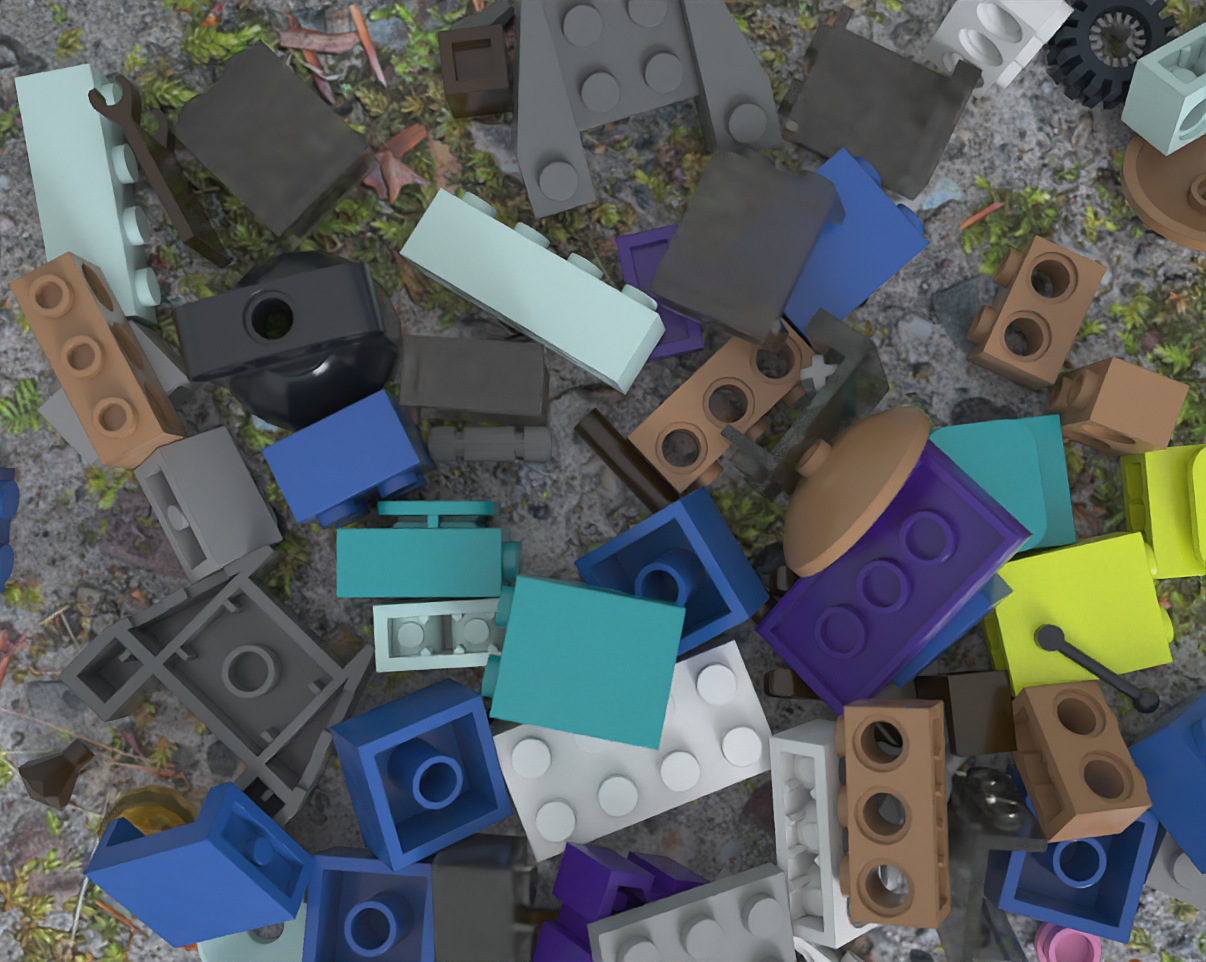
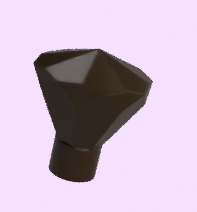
(54, 776)

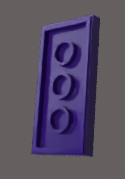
(895, 586)

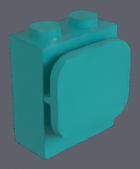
(1020, 468)
(431, 553)
(584, 660)

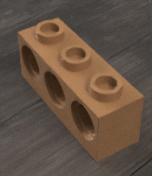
(98, 360)
(689, 411)
(919, 783)

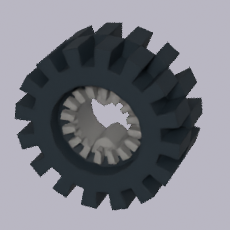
(1077, 47)

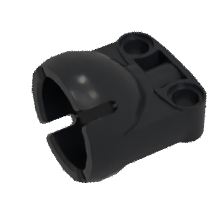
(333, 356)

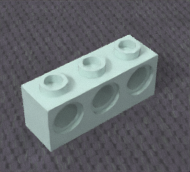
(1170, 93)
(436, 633)

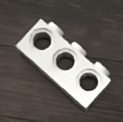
(995, 37)
(808, 832)

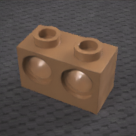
(1046, 322)
(1117, 407)
(1076, 762)

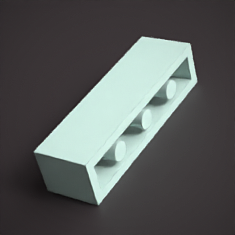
(86, 182)
(535, 289)

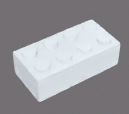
(591, 786)

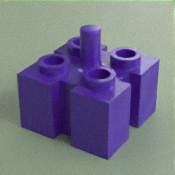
(600, 884)

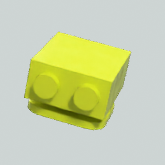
(1168, 506)
(1095, 594)

